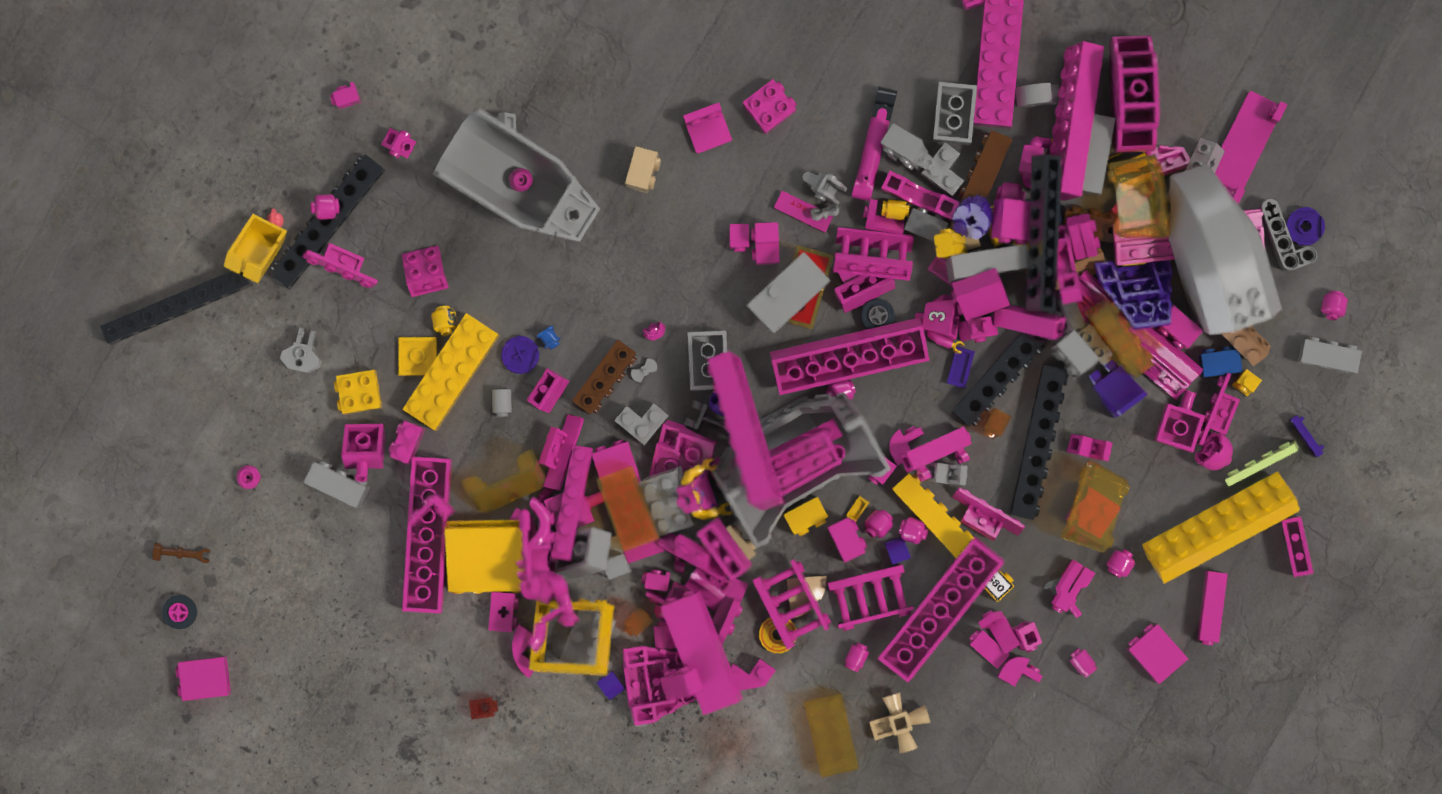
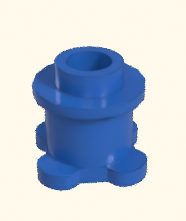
(549, 338)

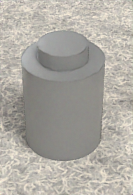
(501, 402)

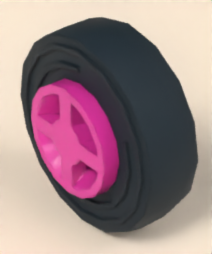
(172, 612)

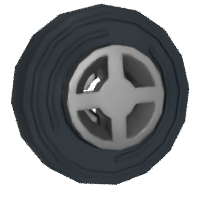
(883, 313)

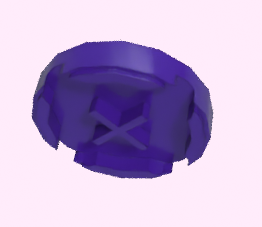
(520, 354)

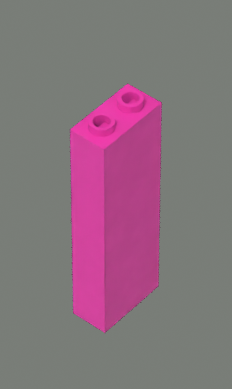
(613, 460)
(701, 649)

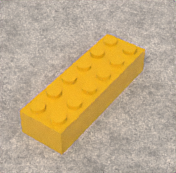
(451, 372)

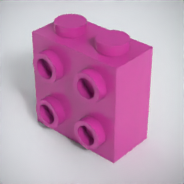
(770, 106)
(1011, 221)
(407, 442)

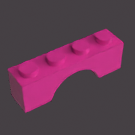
(918, 196)
(1066, 269)

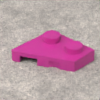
(1171, 158)

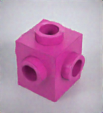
(398, 143)

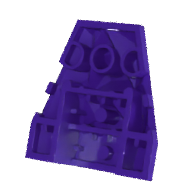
(1139, 291)

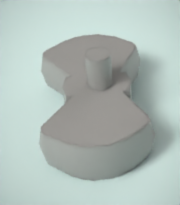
(831, 210)
(649, 367)

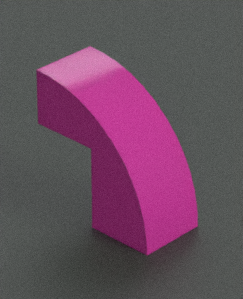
(519, 644)

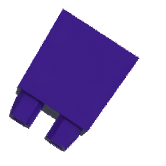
(1117, 389)

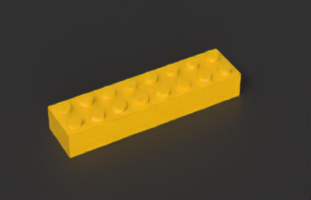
(1221, 527)

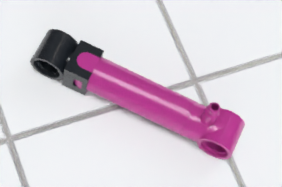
(873, 148)

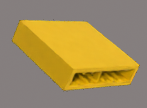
(483, 556)

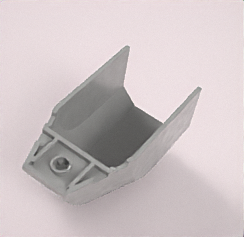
(480, 167)
(1218, 255)

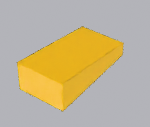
(857, 508)

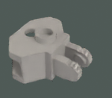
(824, 186)
(303, 352)

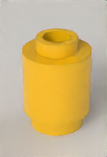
(895, 209)

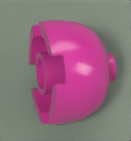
(1215, 452)

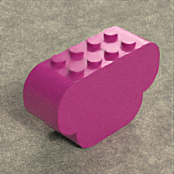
(1134, 93)

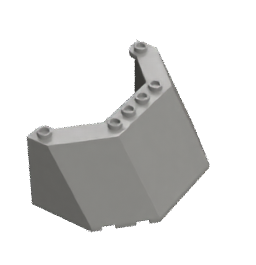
(786, 423)

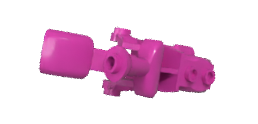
(537, 579)

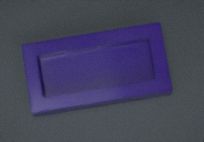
(960, 368)

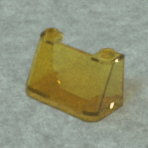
(1140, 198)
(493, 496)
(1095, 507)

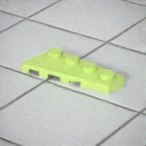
(1267, 459)

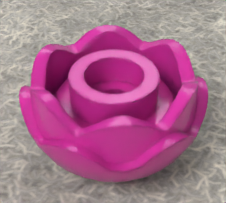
(516, 175)
(654, 331)
(252, 481)

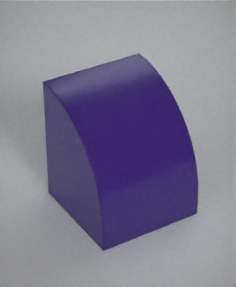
(897, 550)
(611, 685)

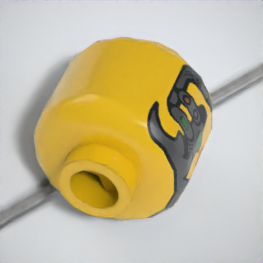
(444, 320)

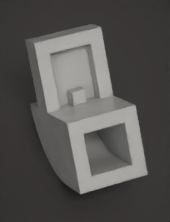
(1037, 95)
(947, 473)

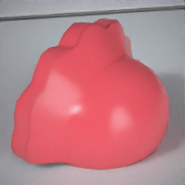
(275, 218)

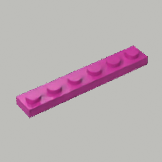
(572, 503)

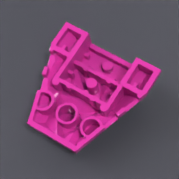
(644, 690)

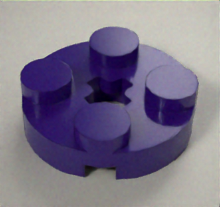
(1312, 218)

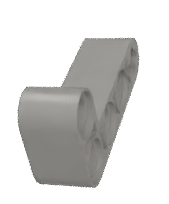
(1283, 233)

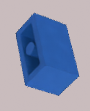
(1220, 362)

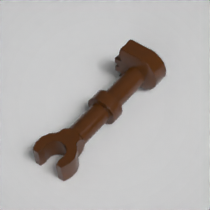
(159, 550)

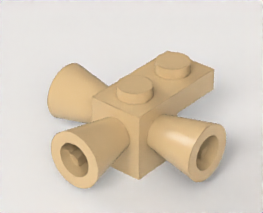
(899, 722)

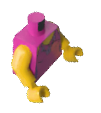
(697, 495)

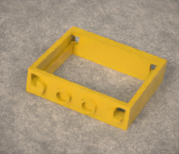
(600, 668)

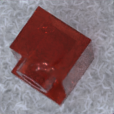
(476, 710)

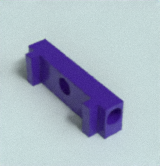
(1297, 423)

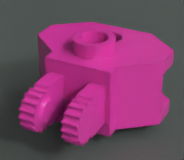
(977, 329)

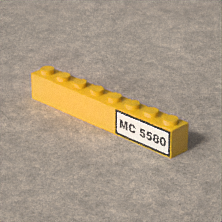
(944, 527)

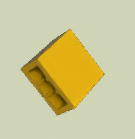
(358, 392)

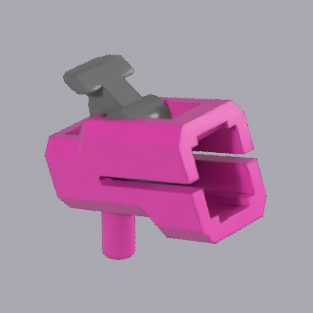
(1068, 587)

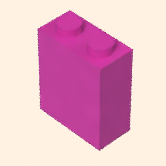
(979, 294)
(1156, 653)
(203, 678)

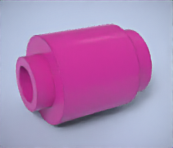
(856, 657)
(1083, 662)

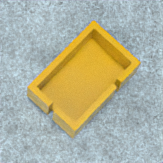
(255, 248)

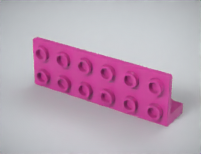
(1246, 141)

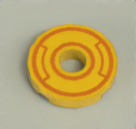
(767, 639)

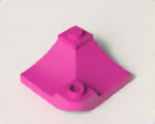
(681, 448)

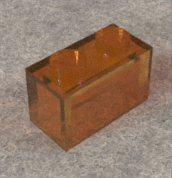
(995, 423)
(637, 622)

